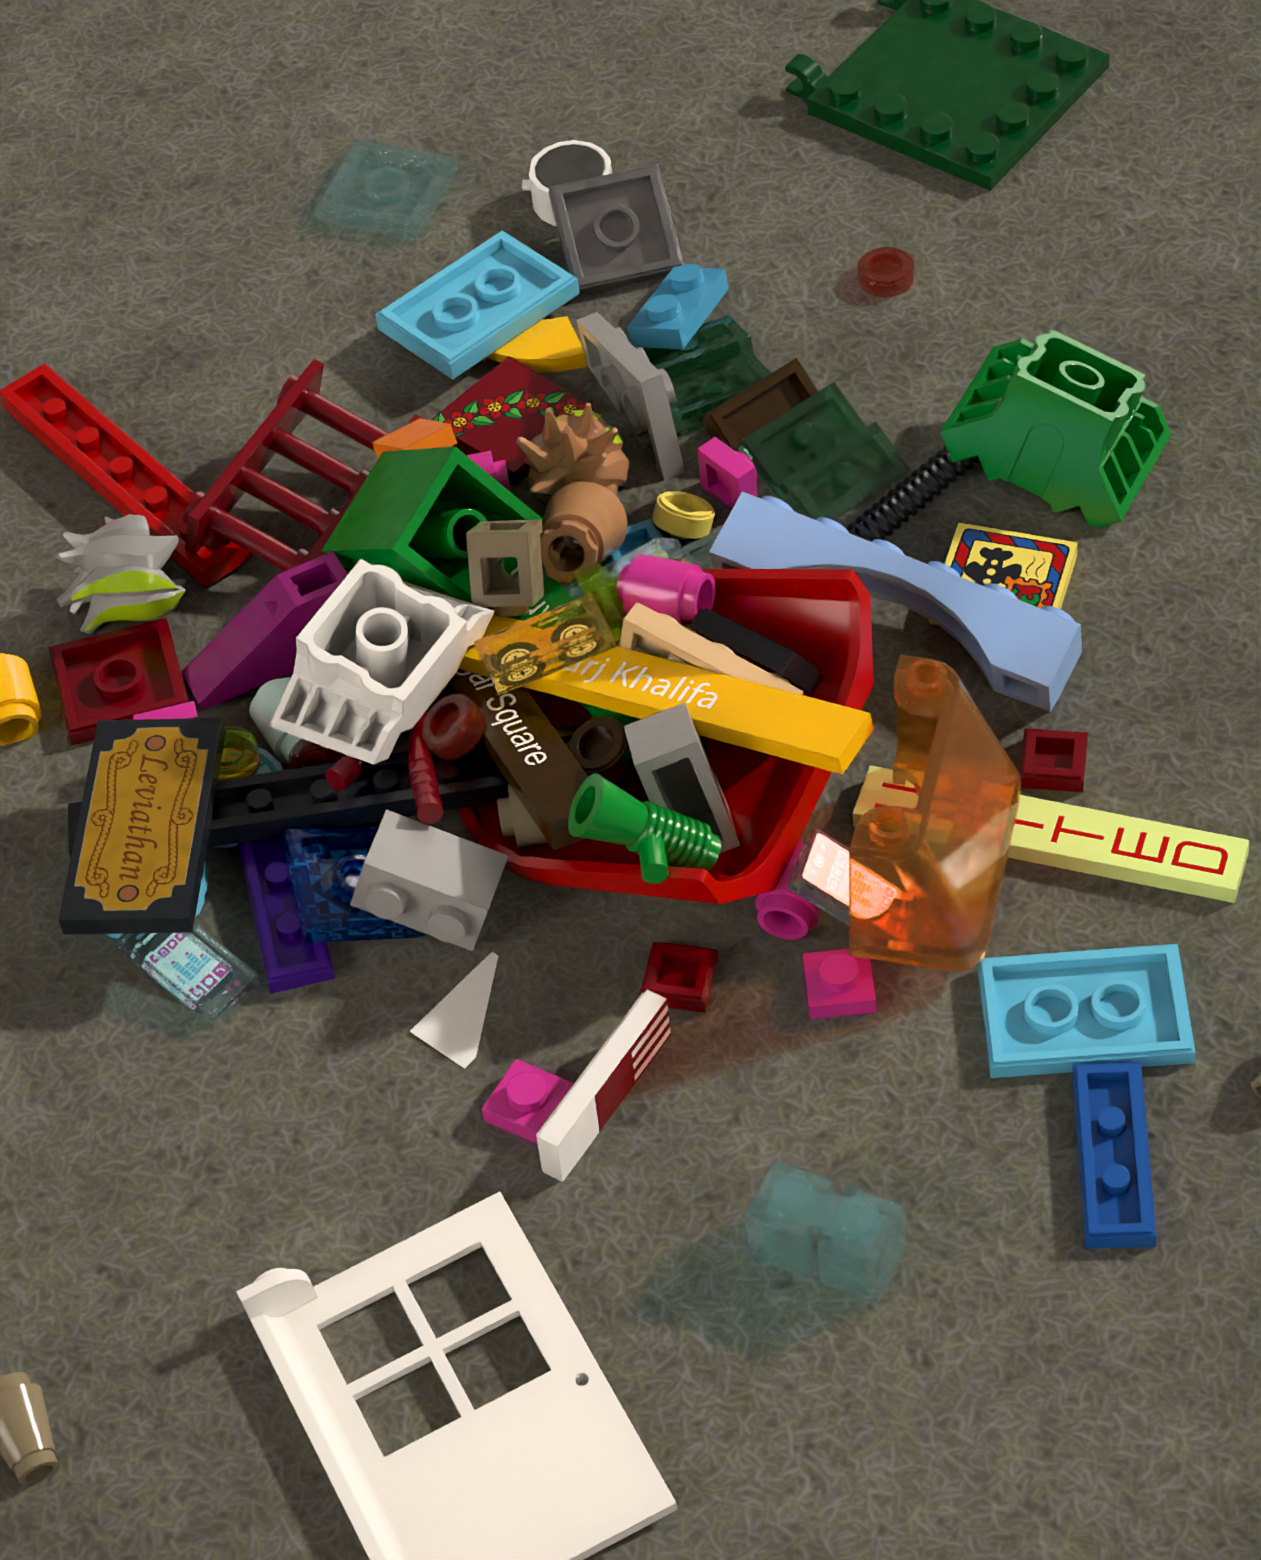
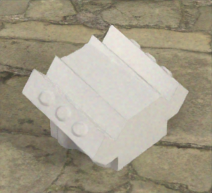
(375, 662)

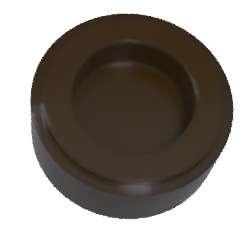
(602, 747)

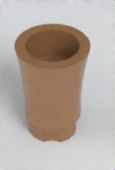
(590, 516)

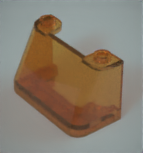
(934, 873)

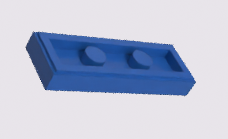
(1113, 1155)

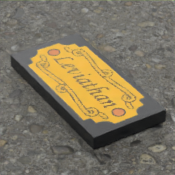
(143, 827)

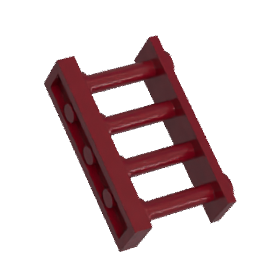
(297, 398)

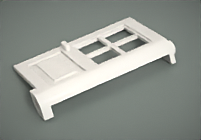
(519, 1478)

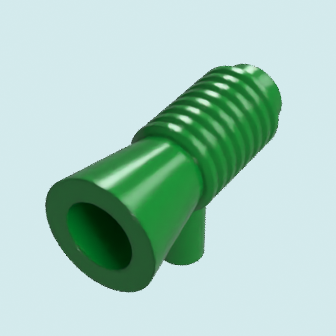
(652, 831)

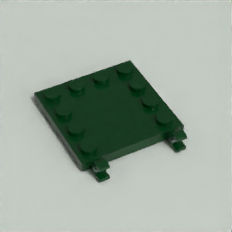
(953, 85)

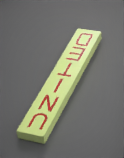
(1100, 842)

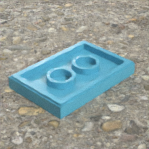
(477, 304)
(1085, 1010)

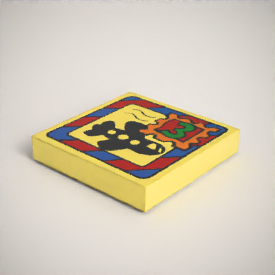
(1025, 564)

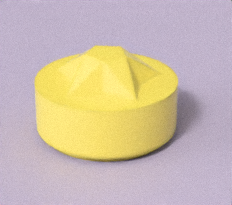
(683, 515)

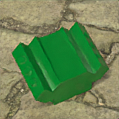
(1060, 425)

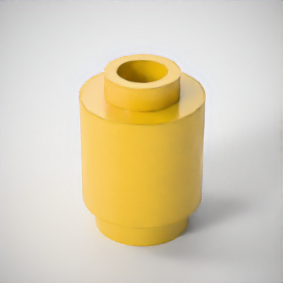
(18, 701)

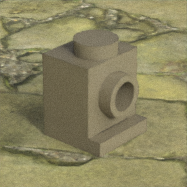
(489, 581)

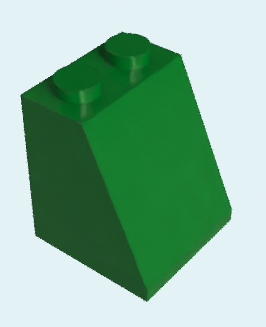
(418, 515)

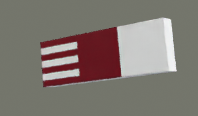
(603, 1085)

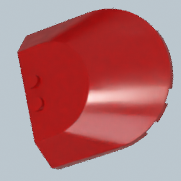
(770, 798)

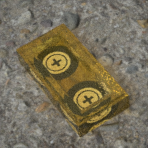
(544, 644)

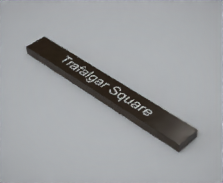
(526, 753)

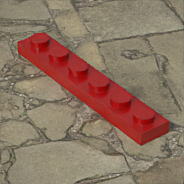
(115, 467)

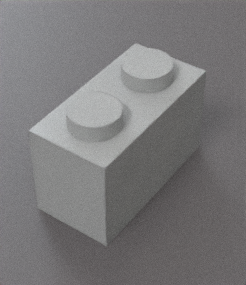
(678, 770)
(428, 880)

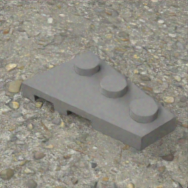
(635, 388)

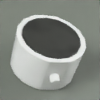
(559, 165)

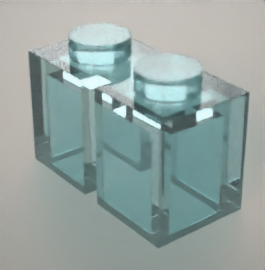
(858, 1231)

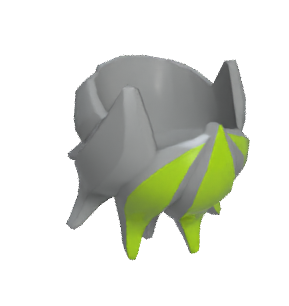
(121, 573)

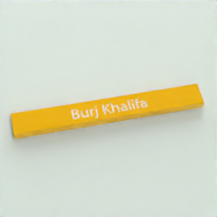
(719, 704)

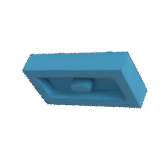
(678, 307)

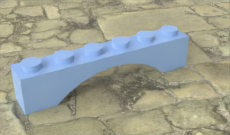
(1017, 645)

